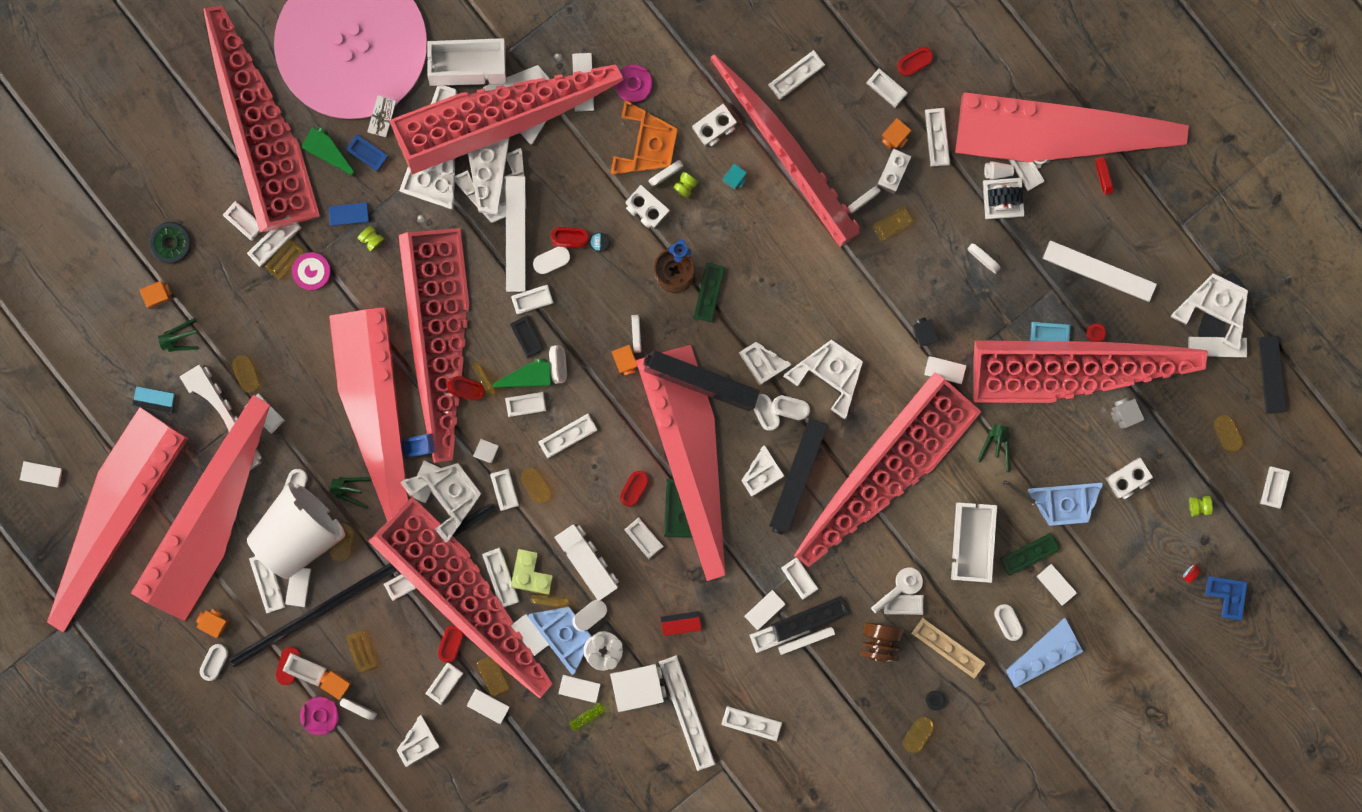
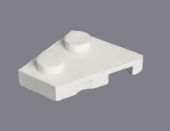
(762, 363)
(762, 473)
(418, 743)

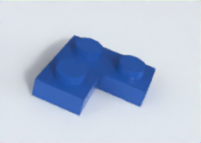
(1233, 595)

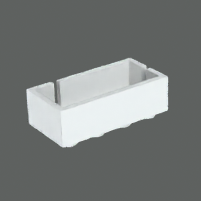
(466, 62)
(974, 542)
(586, 561)

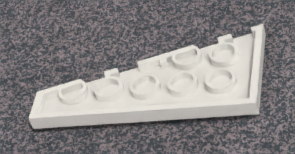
(487, 173)
(437, 182)

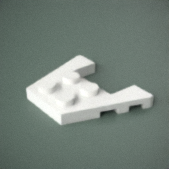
(526, 75)
(466, 184)
(1220, 300)
(833, 366)
(452, 490)

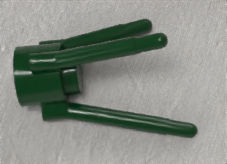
(169, 340)
(999, 434)
(340, 487)

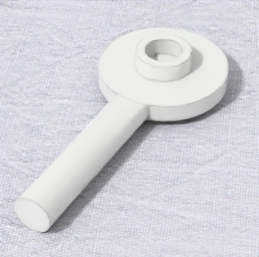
(907, 581)

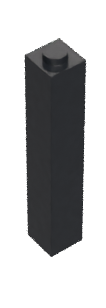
(701, 380)
(797, 476)

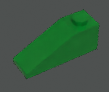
(323, 147)
(530, 375)

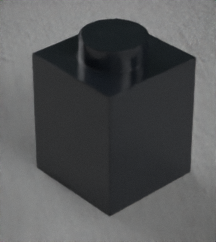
(924, 332)

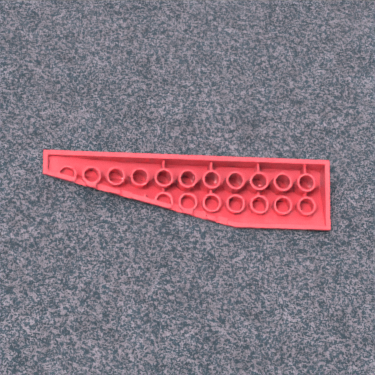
(485, 117)
(1054, 131)
(437, 323)
(370, 399)
(898, 459)
(114, 505)
(205, 522)
(457, 590)

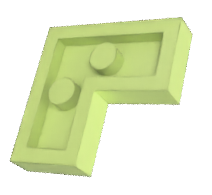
(525, 577)

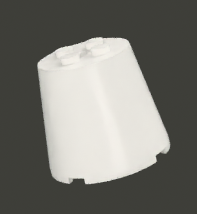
(294, 532)

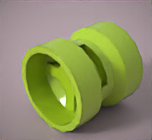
(685, 185)
(370, 238)
(1200, 506)

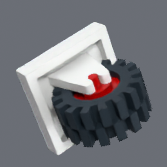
(1003, 198)

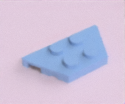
(1066, 503)
(561, 635)

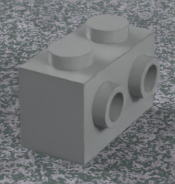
(1126, 413)

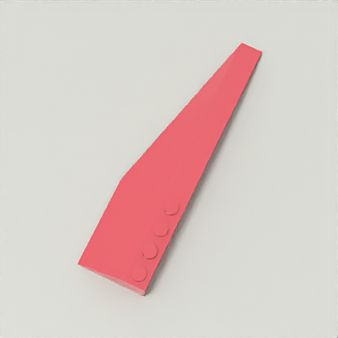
(262, 138)
(794, 159)
(1071, 368)
(690, 446)

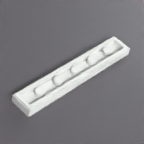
(515, 233)
(1099, 271)
(687, 713)

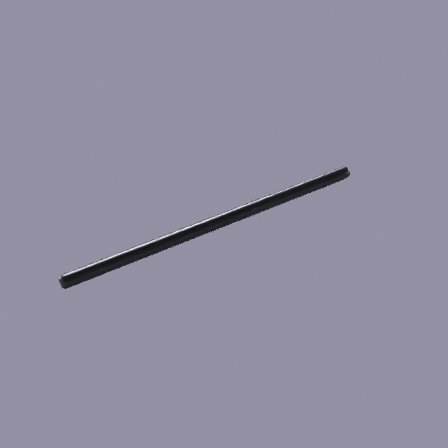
(343, 596)

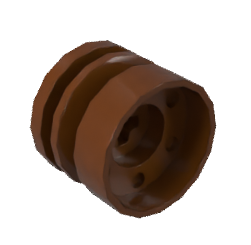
(678, 283)
(881, 642)

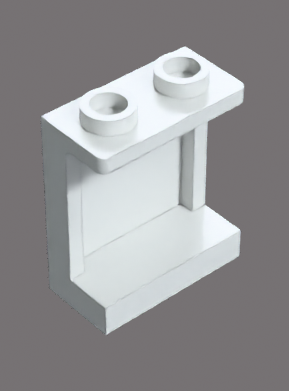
(638, 687)

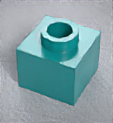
(735, 177)

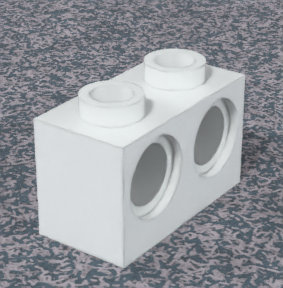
(711, 121)
(893, 171)
(651, 203)
(1127, 474)

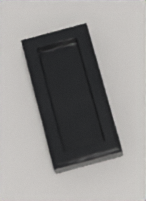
(526, 336)

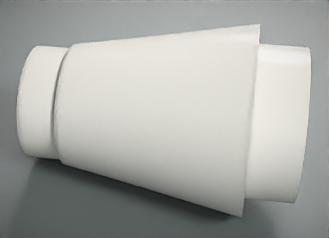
(998, 170)

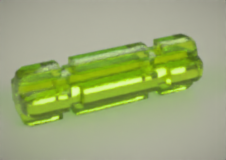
(586, 716)

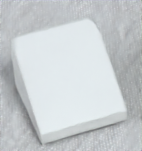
(486, 451)

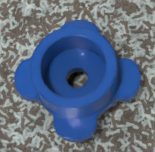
(681, 244)

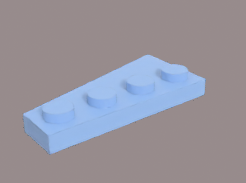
(1045, 654)

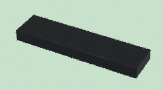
(1271, 374)
(809, 619)

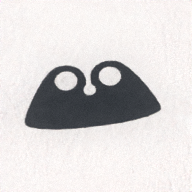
(1214, 327)

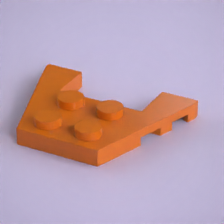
(653, 145)

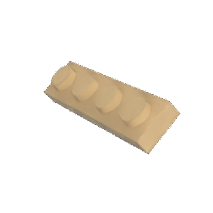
(948, 648)

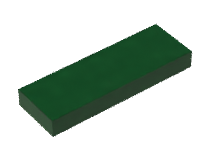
(709, 292)
(1029, 554)

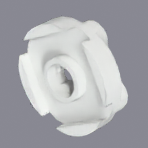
(597, 642)

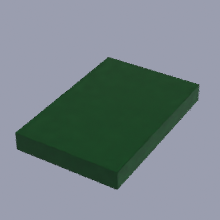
(675, 518)

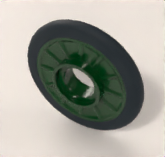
(178, 251)

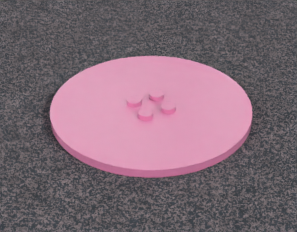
(349, 52)

